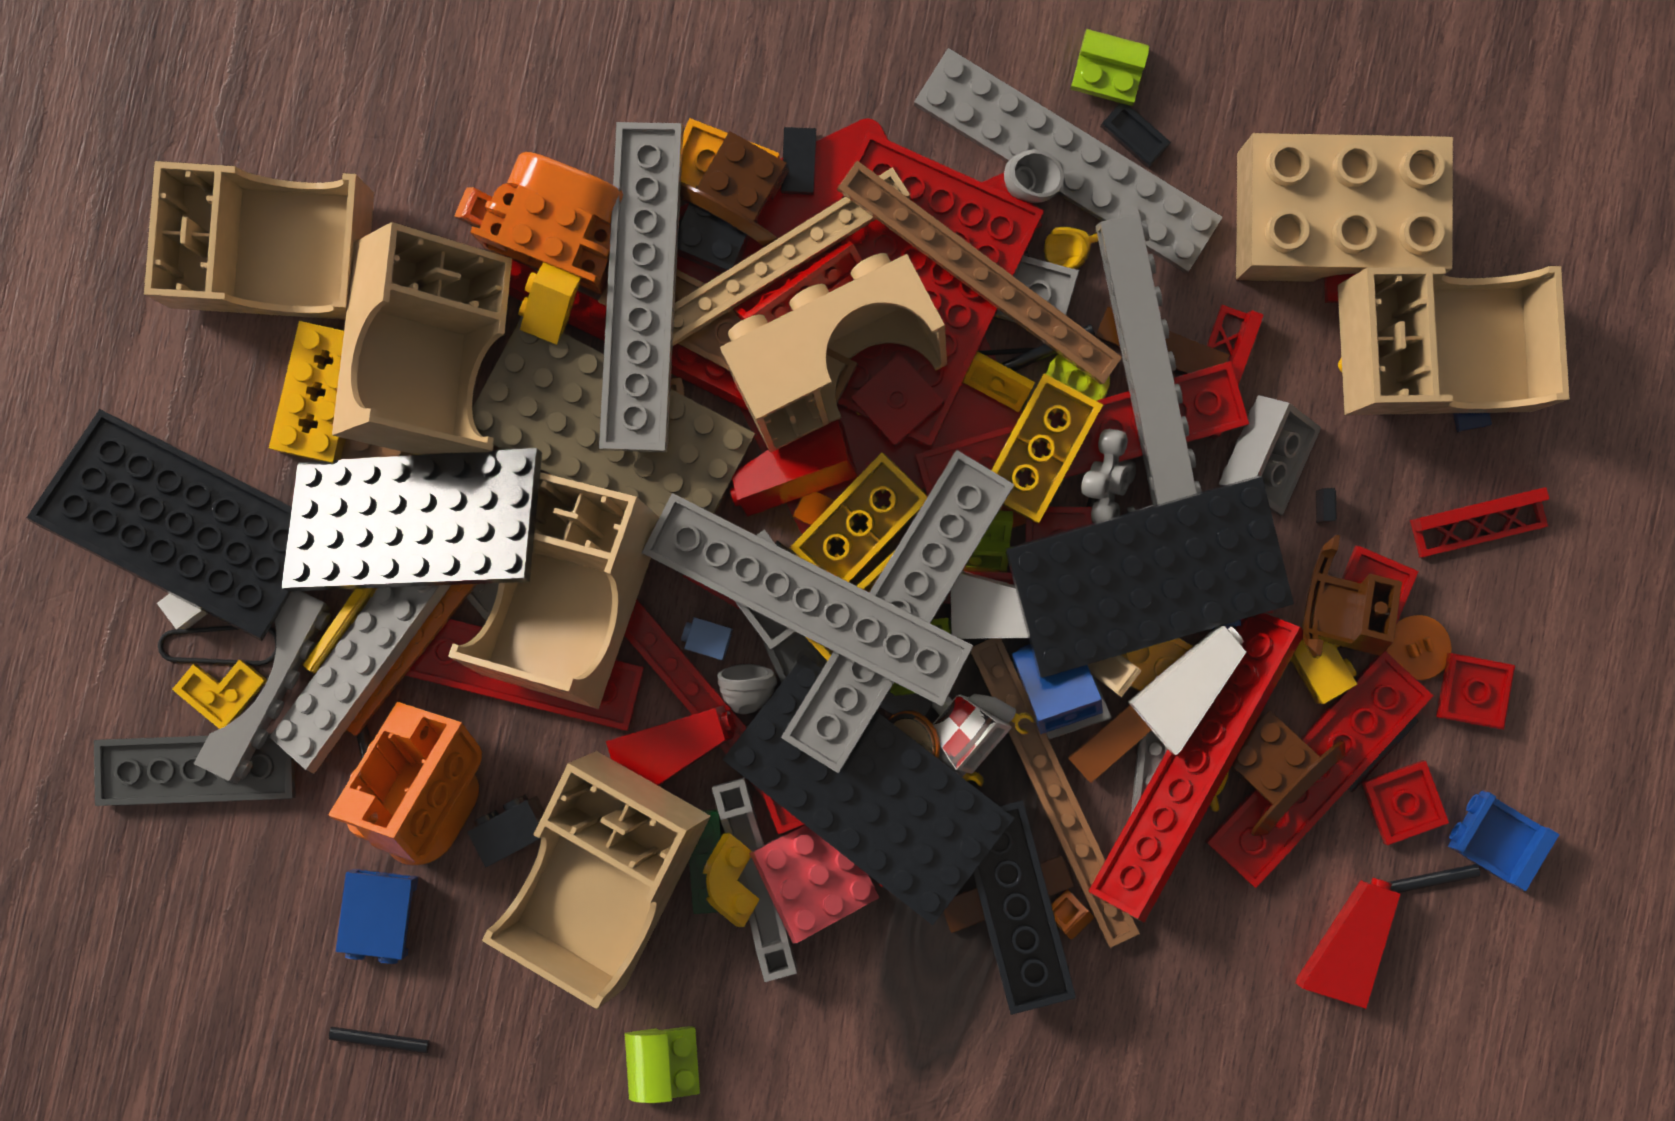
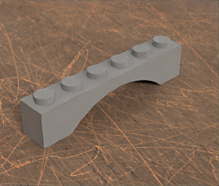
(231, 747)
(768, 931)

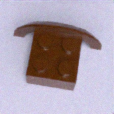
(739, 186)
(1347, 611)
(1280, 767)

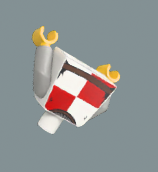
(971, 730)

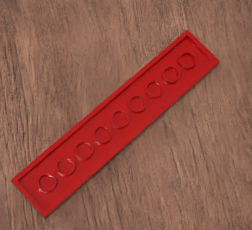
(1209, 404)
(1189, 781)

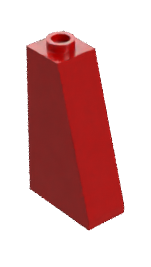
(794, 470)
(672, 746)
(1353, 946)

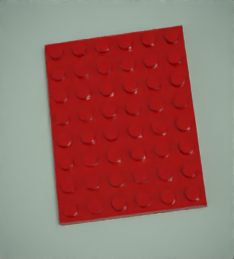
(978, 214)

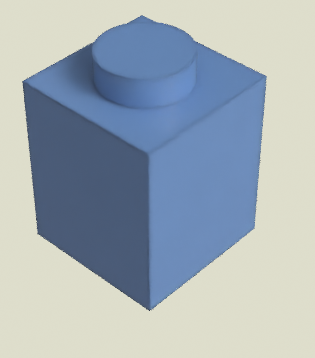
(707, 638)

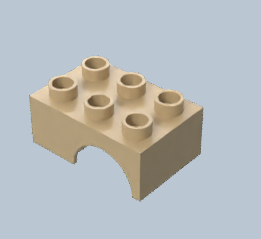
(1342, 205)
(253, 241)
(415, 340)
(1452, 342)
(785, 362)
(582, 588)
(599, 878)

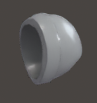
(1033, 176)
(746, 687)

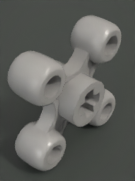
(1109, 476)

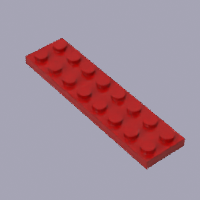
(436, 667)
(1367, 722)

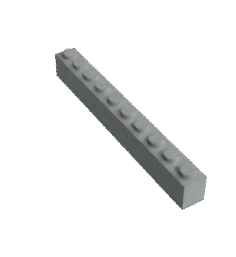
(1146, 358)

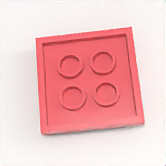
(811, 882)

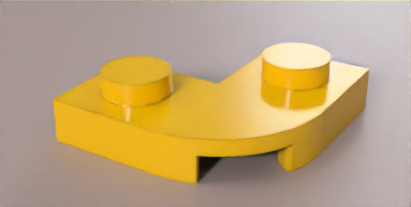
(724, 890)

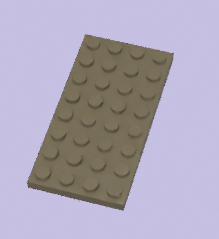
(552, 402)

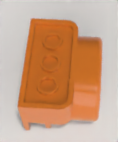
(552, 218)
(412, 786)

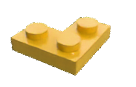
(224, 700)

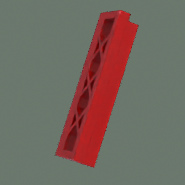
(828, 268)
(1244, 339)
(1482, 509)

